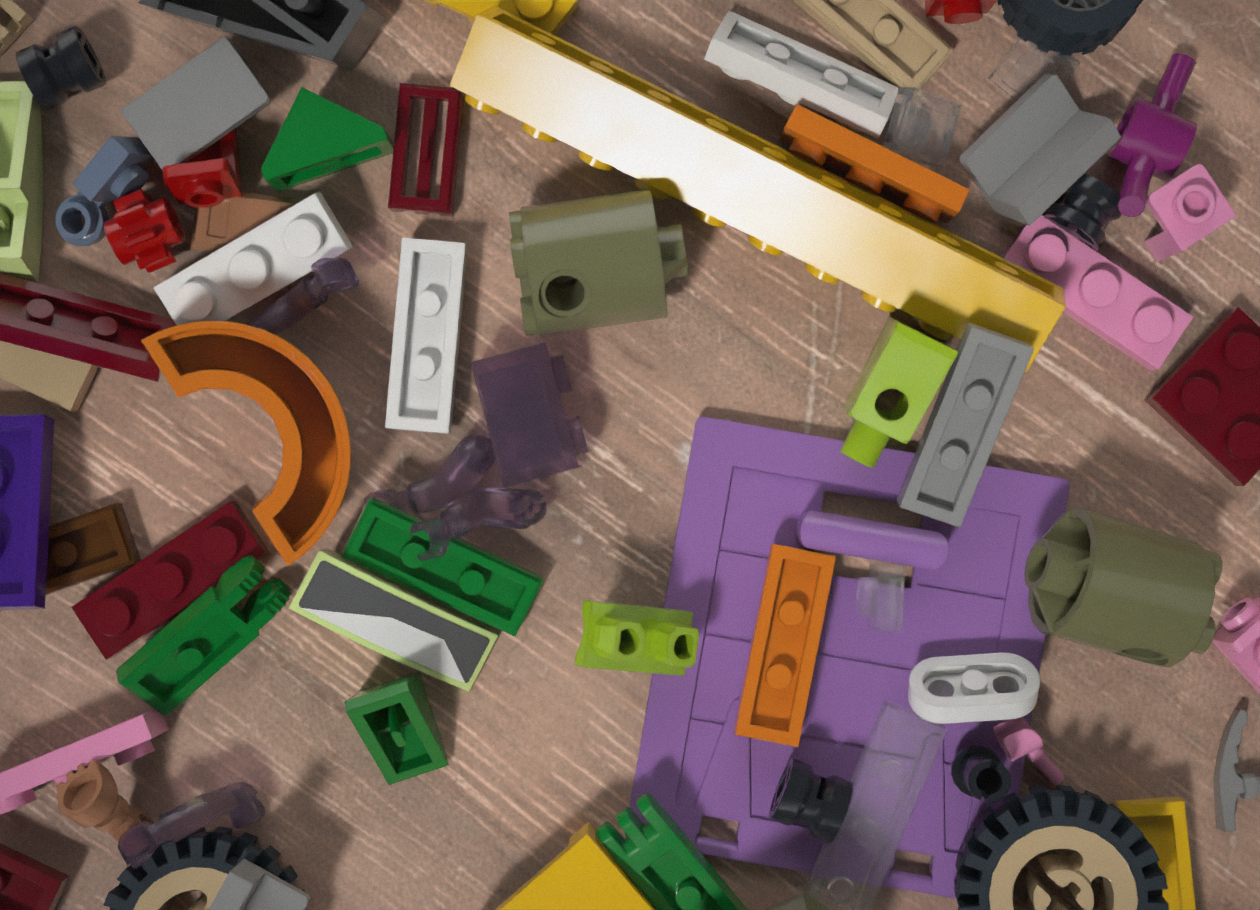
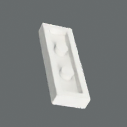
(801, 74)
(255, 264)
(426, 335)

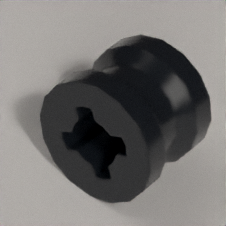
(1086, 210)

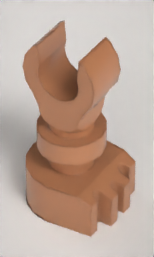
(93, 801)

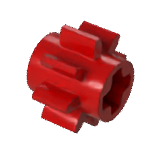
(144, 231)

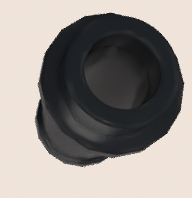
(970, 763)

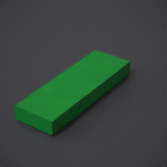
(462, 578)

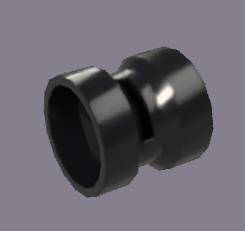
(63, 67)
(811, 800)

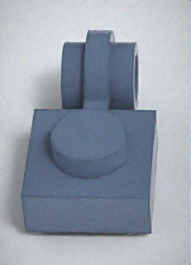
(112, 173)

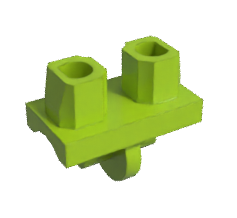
(637, 638)

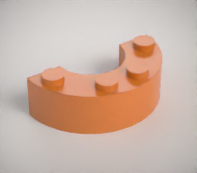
(293, 395)

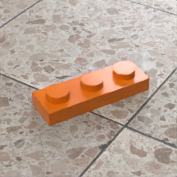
(873, 166)
(784, 645)

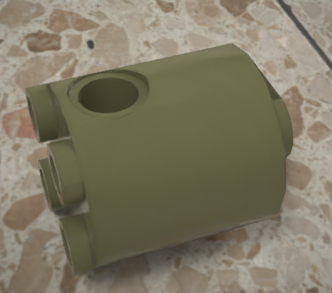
(594, 262)
(1122, 588)

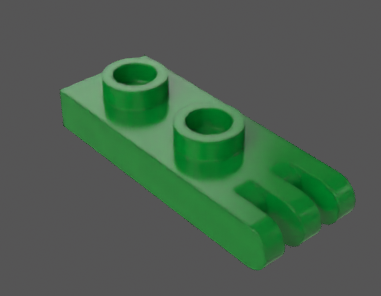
(665, 861)

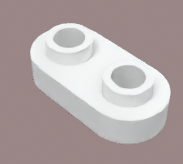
(968, 688)

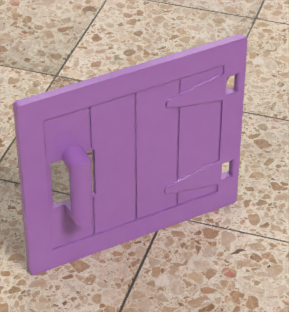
(963, 599)

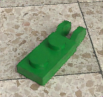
(203, 637)

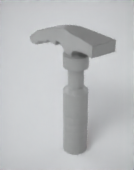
(1226, 781)

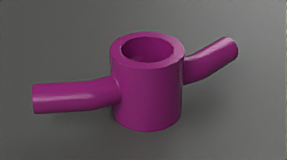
(1154, 137)

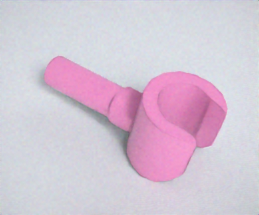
(1019, 739)

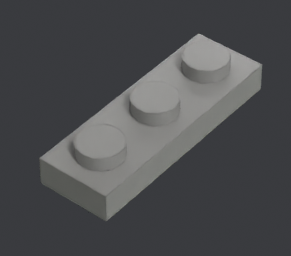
(964, 424)

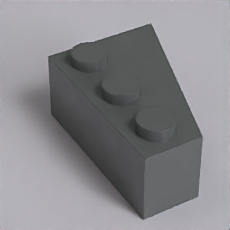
(316, 29)

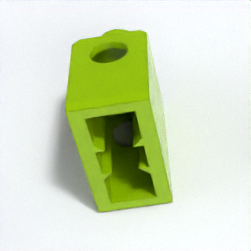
(899, 361)

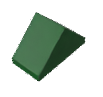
(321, 141)
(398, 727)

